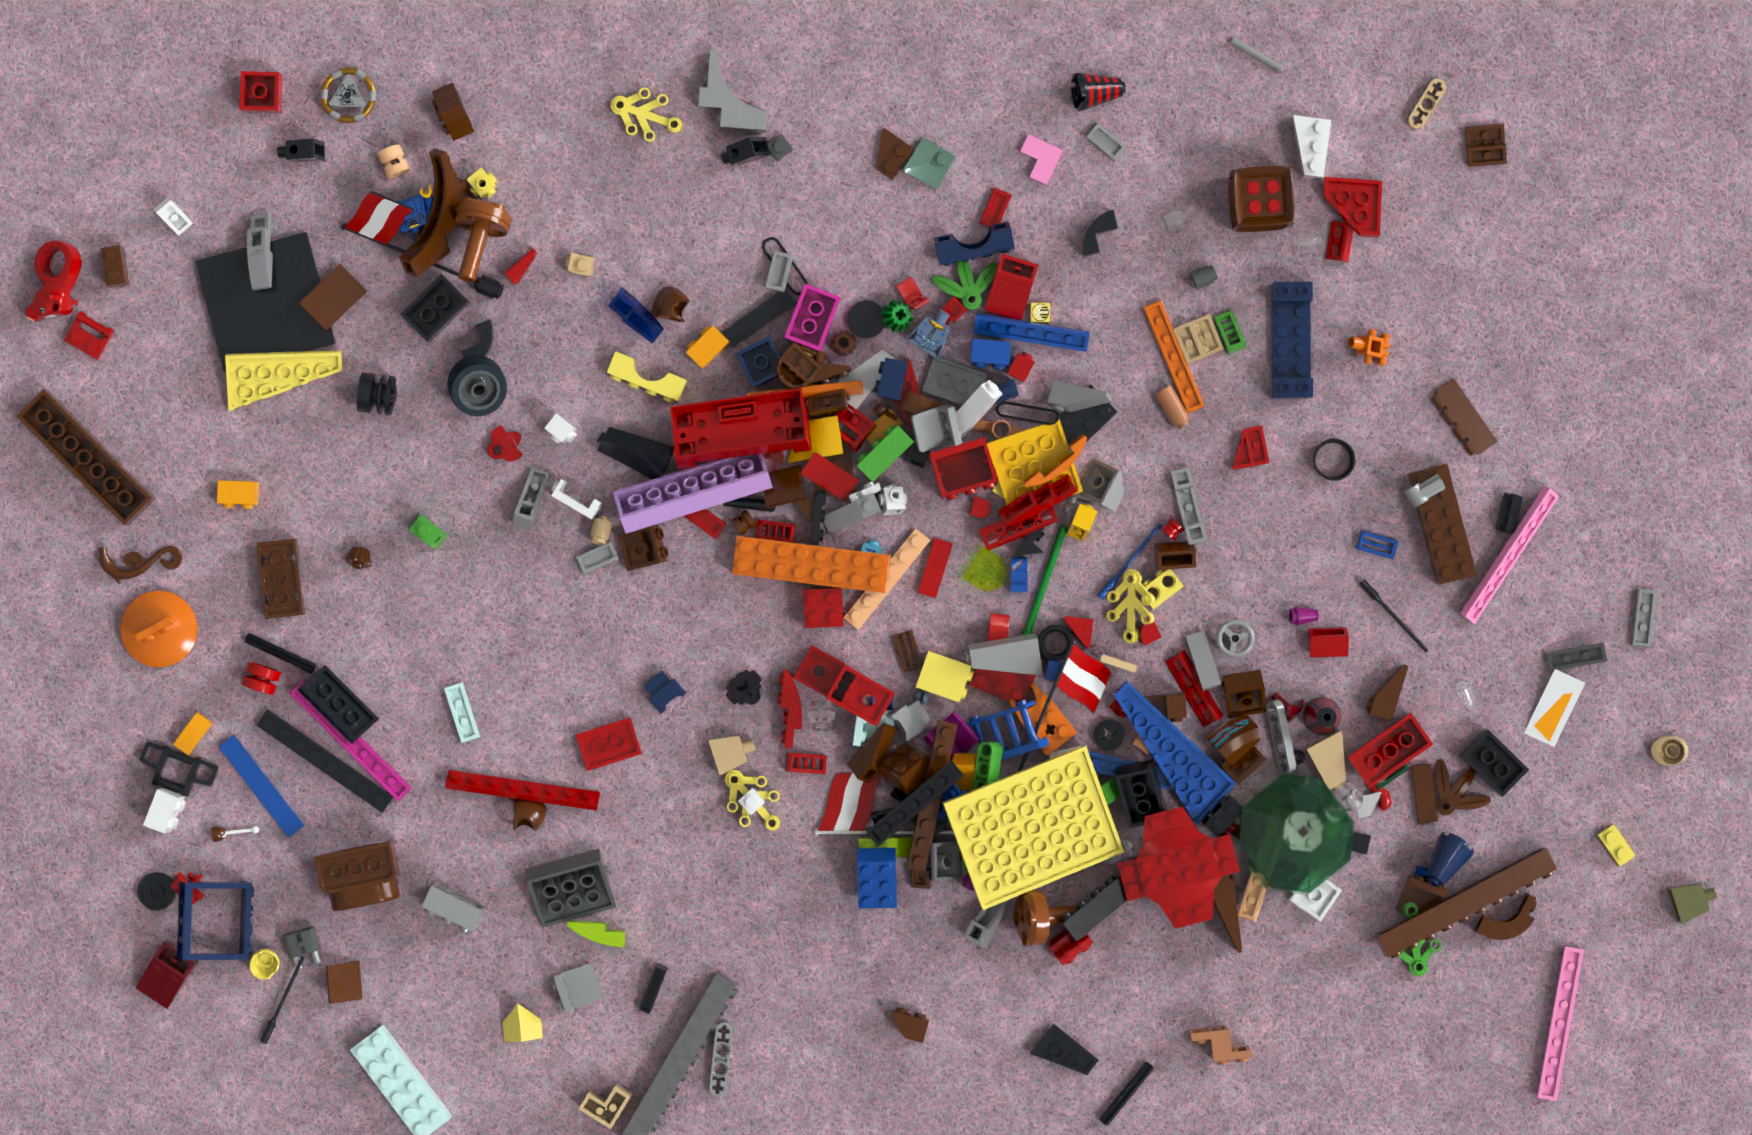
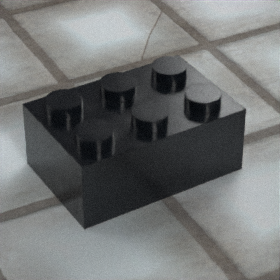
(435, 308)
(1493, 762)
(1139, 791)

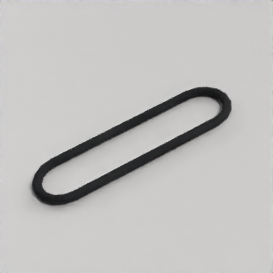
(783, 249)
(1028, 406)

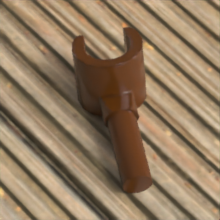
(818, 355)
(880, 410)

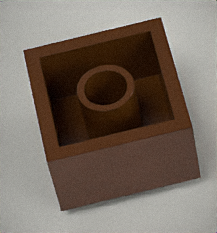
(905, 768)

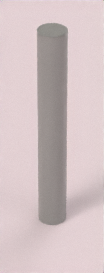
(1256, 54)

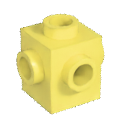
(477, 179)

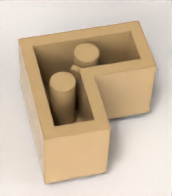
(606, 1110)

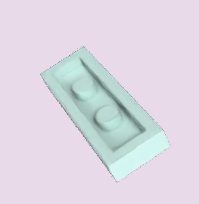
(462, 712)

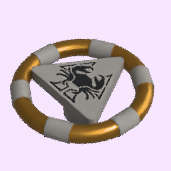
(348, 95)

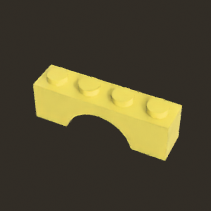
(623, 368)

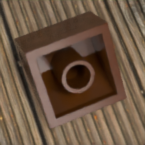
(1244, 693)

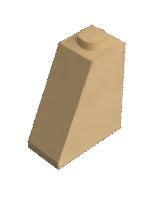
(1328, 759)

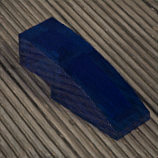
(636, 315)

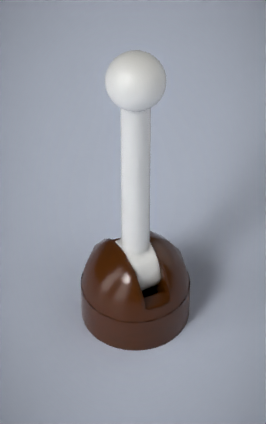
(219, 833)

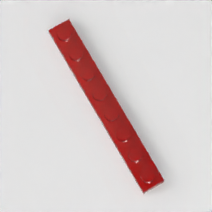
(522, 790)

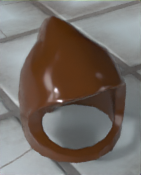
(666, 300)
(528, 813)

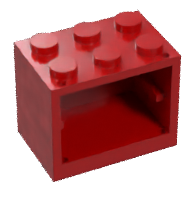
(963, 469)

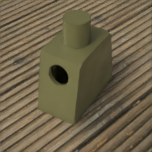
(1690, 900)

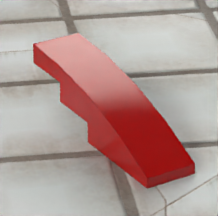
(1035, 502)

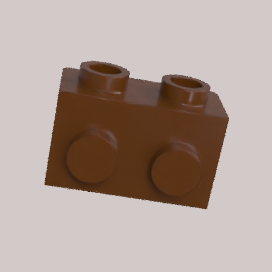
(1244, 766)

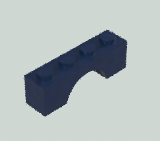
(952, 250)

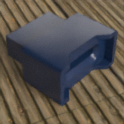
(1008, 391)
(663, 690)

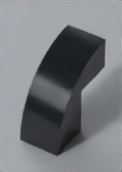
(1102, 224)
(486, 334)

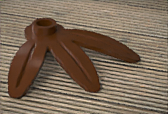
(1459, 788)

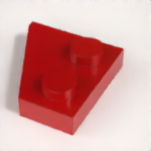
(1251, 449)

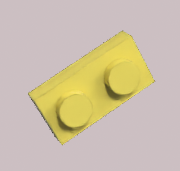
(1616, 845)

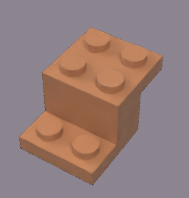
(1220, 1044)

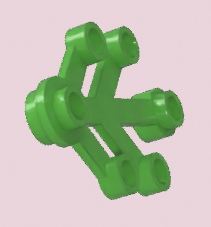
(1417, 957)

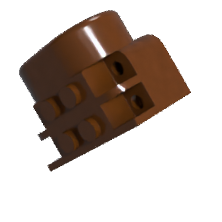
(359, 875)

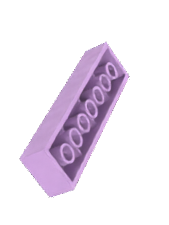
(691, 491)

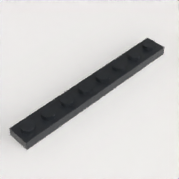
(325, 761)

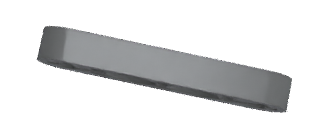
(1277, 715)
(724, 1059)

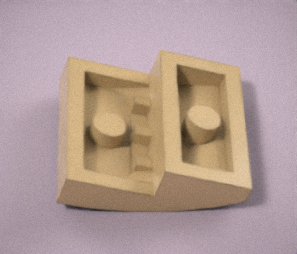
(1198, 338)

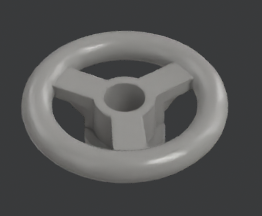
(1224, 628)

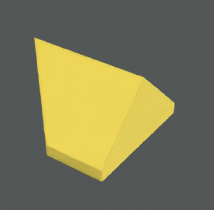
(521, 1025)

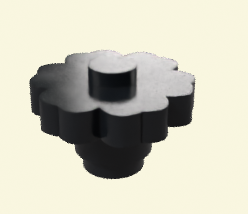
(744, 688)

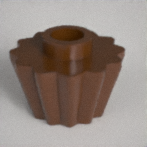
(838, 337)
(359, 558)

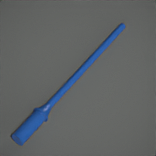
(1112, 582)

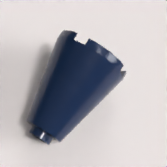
(1448, 857)

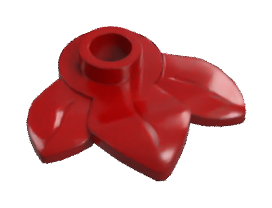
(507, 444)

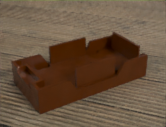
(280, 578)

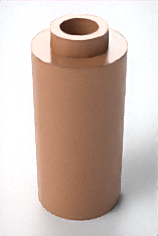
(1172, 407)

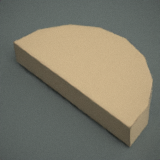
(1118, 663)

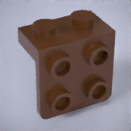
(1421, 893)

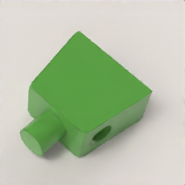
(427, 531)

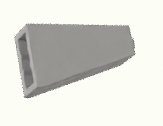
(1009, 654)

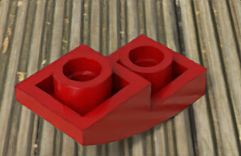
(998, 626)

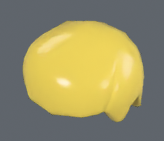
(264, 964)

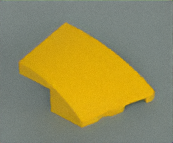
(824, 439)

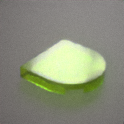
(986, 571)

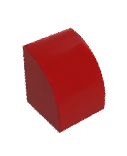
(1149, 633)

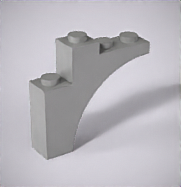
(717, 95)

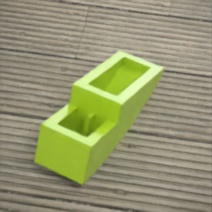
(597, 932)

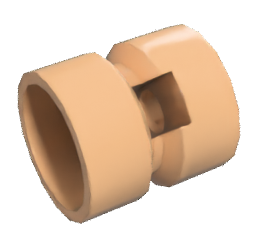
(390, 155)

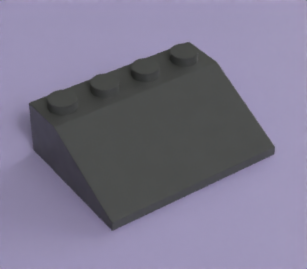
(570, 888)

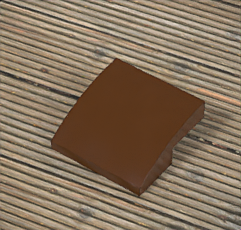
(1485, 145)
(786, 487)

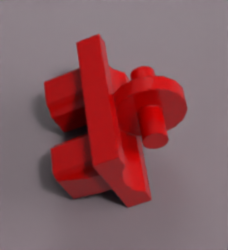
(196, 895)

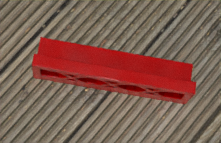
(1000, 530)

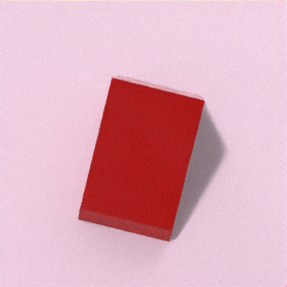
(1082, 628)

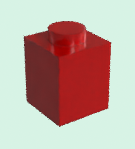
(1021, 367)

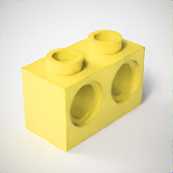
(1163, 592)

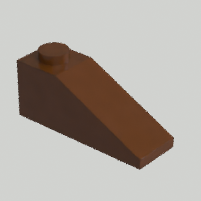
(1386, 698)

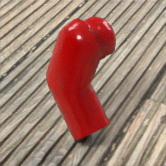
(1385, 799)

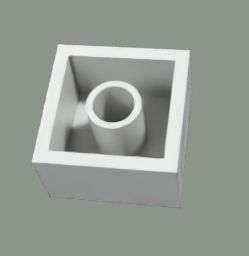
(164, 810)

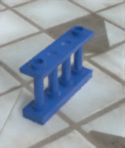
(1018, 745)

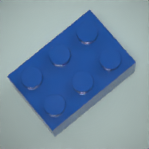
(876, 878)

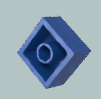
(990, 353)

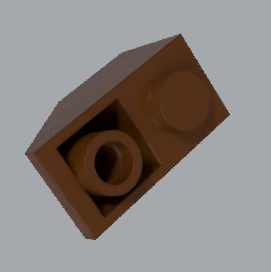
(910, 1025)

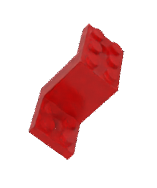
(844, 685)

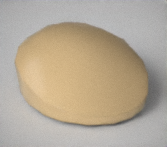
(1677, 747)

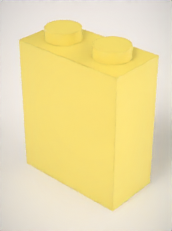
(944, 676)

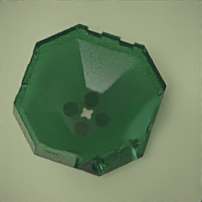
(1272, 838)

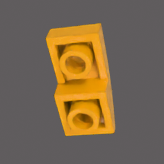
(192, 733)

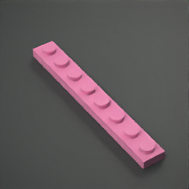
(1509, 554)
(1560, 1023)

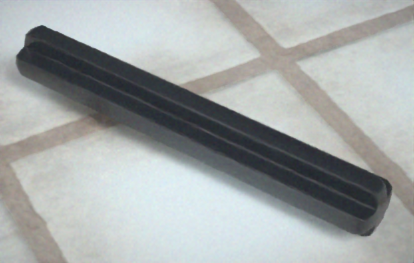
(280, 653)
(1126, 1093)

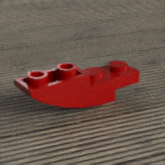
(790, 700)

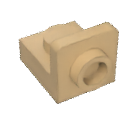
(580, 264)

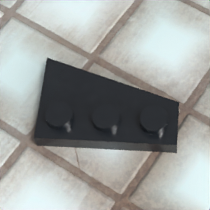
(1063, 1050)

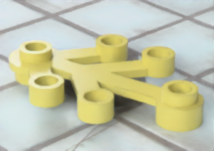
(642, 113)
(1131, 603)
(734, 787)

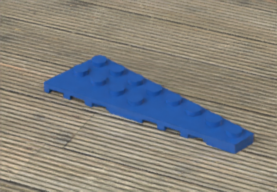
(1187, 768)

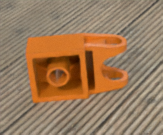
(1062, 728)

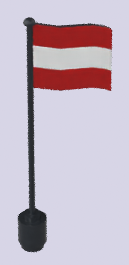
(380, 220)
(1078, 678)

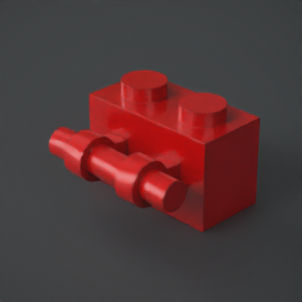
(1067, 950)

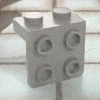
(936, 428)
(577, 987)

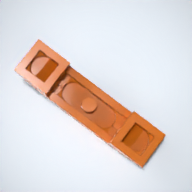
(1076, 447)

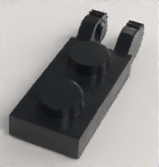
(818, 517)

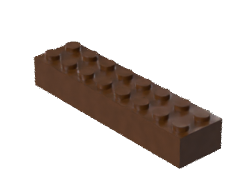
(86, 457)

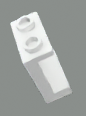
(590, 512)

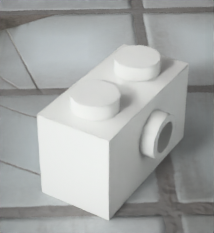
(561, 430)

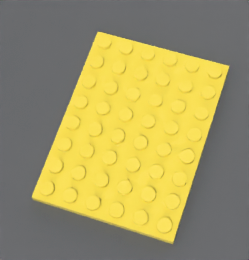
(1033, 827)

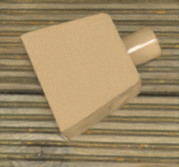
(730, 752)

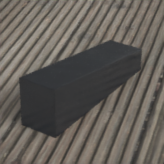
(653, 988)

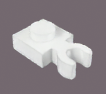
(870, 488)

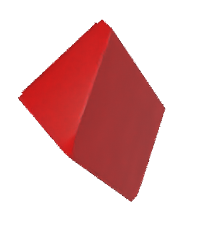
(1339, 241)

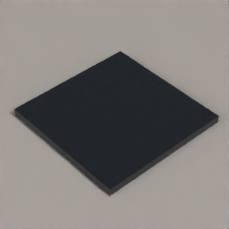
(263, 318)

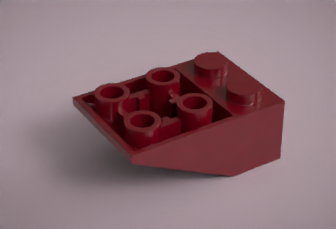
(165, 975)

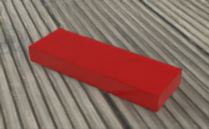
(935, 568)

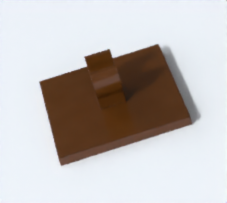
(344, 982)

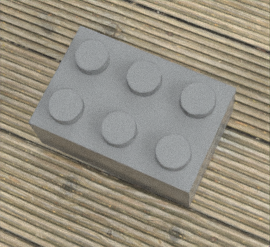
(453, 908)

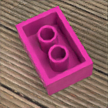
(812, 317)

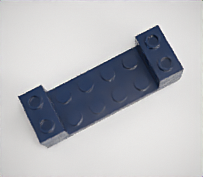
(1291, 340)

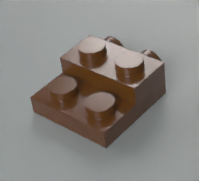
(643, 547)

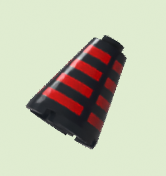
(1095, 90)
(1314, 714)

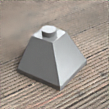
(1103, 485)

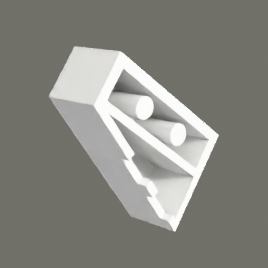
(1312, 144)

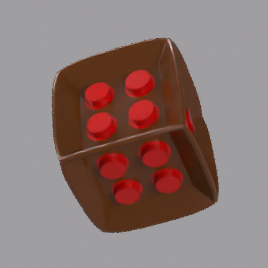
(1261, 198)

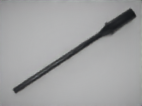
(1372, 592)
(271, 1024)

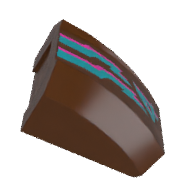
(1235, 738)

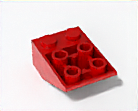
(1011, 287)

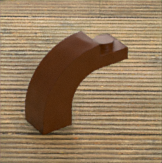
(1509, 928)

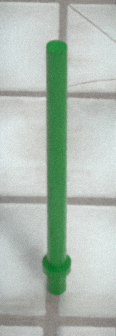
(1045, 580)

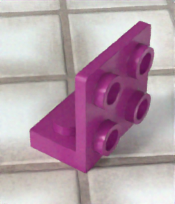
(964, 737)

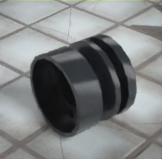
(379, 394)

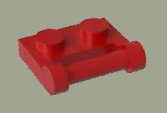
(85, 341)
(856, 423)

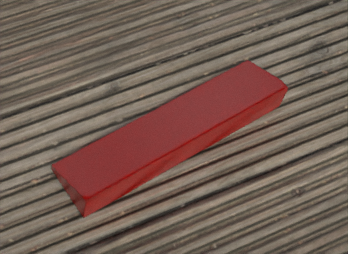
(1188, 680)

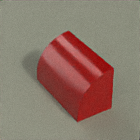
(1328, 642)

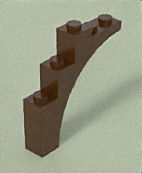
(431, 243)

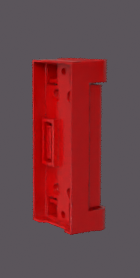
(740, 427)

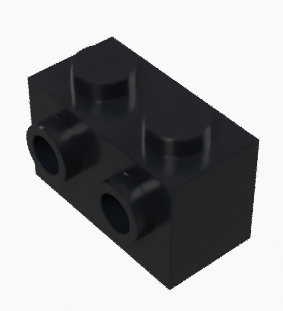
(1223, 815)

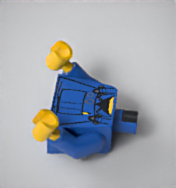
(418, 217)

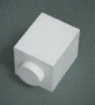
(752, 801)

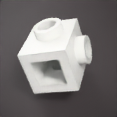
(892, 500)

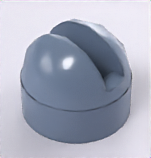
(926, 696)

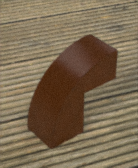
(916, 403)

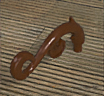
(108, 565)

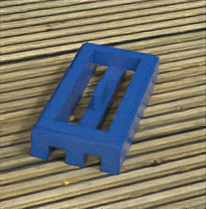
(1361, 540)

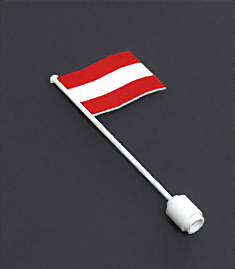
(851, 806)

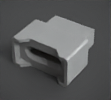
(909, 719)

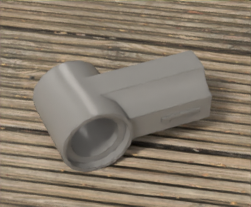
(1421, 492)

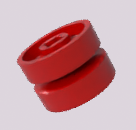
(261, 678)

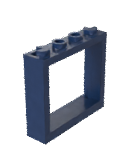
(185, 916)

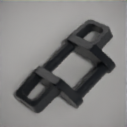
(195, 762)

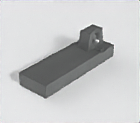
(1577, 656)

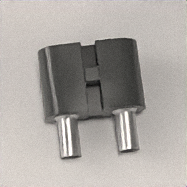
(302, 942)

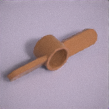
(988, 427)

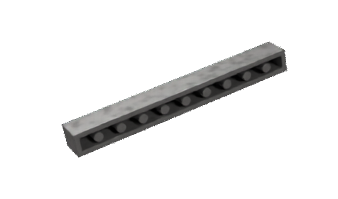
(682, 1056)

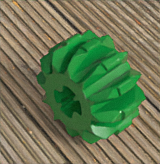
(903, 316)

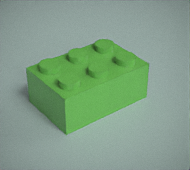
(883, 452)

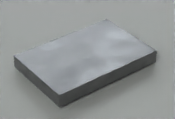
(952, 380)

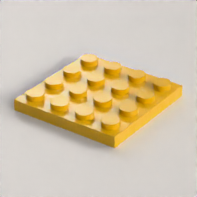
(1027, 451)

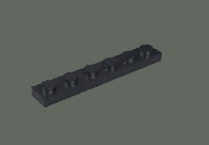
(915, 803)

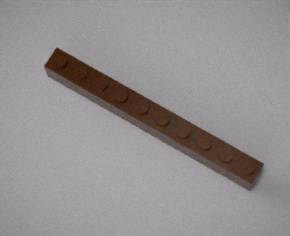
(1465, 902)

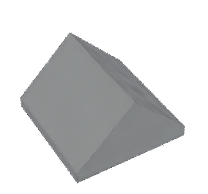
(945, 861)

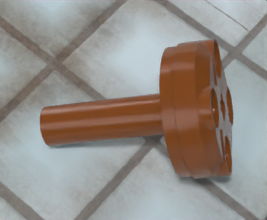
(482, 220)
(1034, 917)

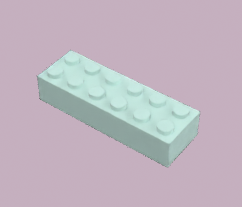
(401, 1082)

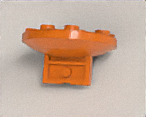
(159, 629)

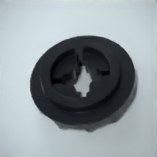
(1107, 744)

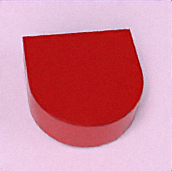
(981, 508)

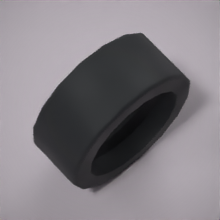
(1041, 639)

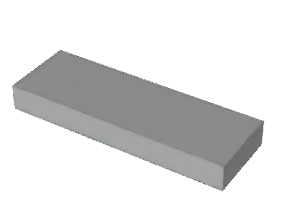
(1643, 617)
(1203, 660)

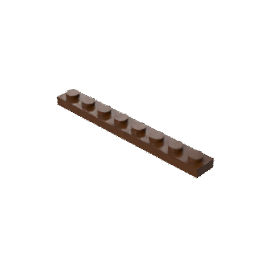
(927, 818)

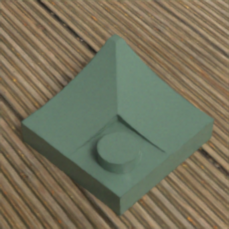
(929, 163)

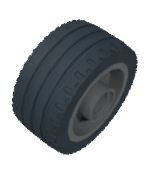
(463, 386)

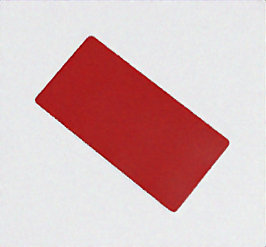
(829, 476)

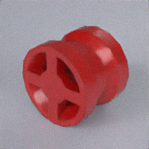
(1172, 529)

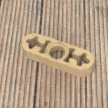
(1438, 94)

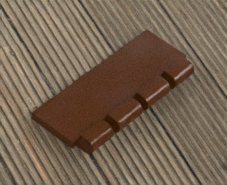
(1467, 418)

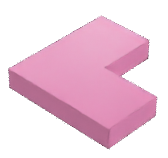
(1046, 157)

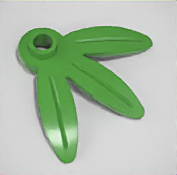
(969, 288)

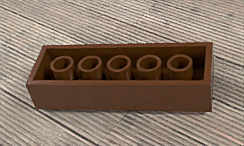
(1444, 529)

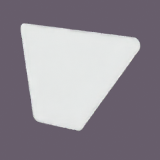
(1368, 805)

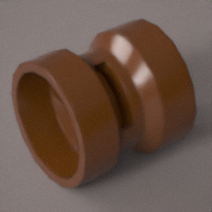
(743, 522)

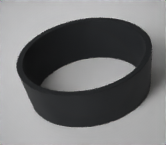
(1350, 451)

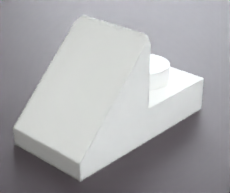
(173, 216)

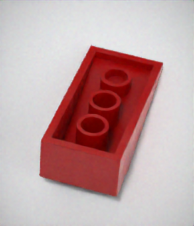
(1390, 749)

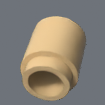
(600, 530)

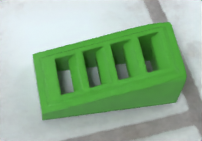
(1238, 346)

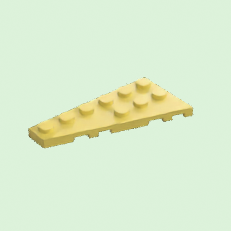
(267, 374)

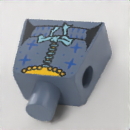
(931, 333)

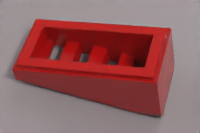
(517, 271)
(790, 536)
(789, 763)

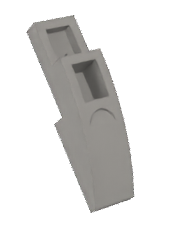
(258, 251)

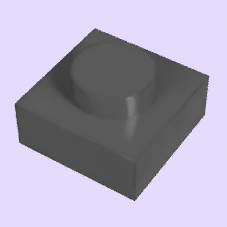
(780, 147)

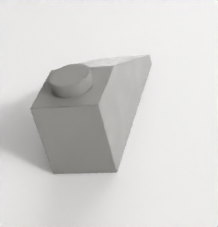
(1073, 397)
(530, 499)
(851, 513)

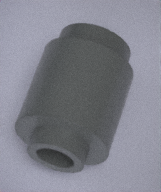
(1202, 277)

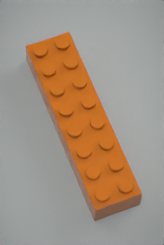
(811, 564)

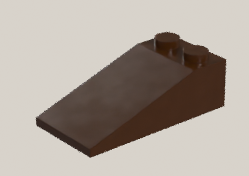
(1227, 908)

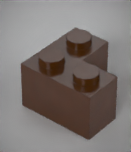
(452, 112)
(1171, 706)

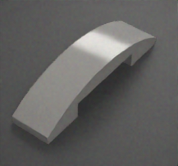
(1188, 506)

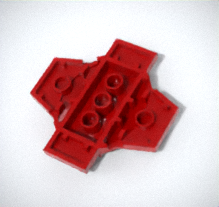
(1178, 867)

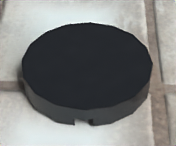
(866, 319)
(155, 891)

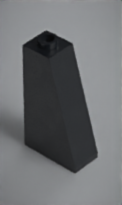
(636, 452)

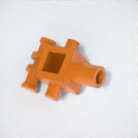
(1371, 347)

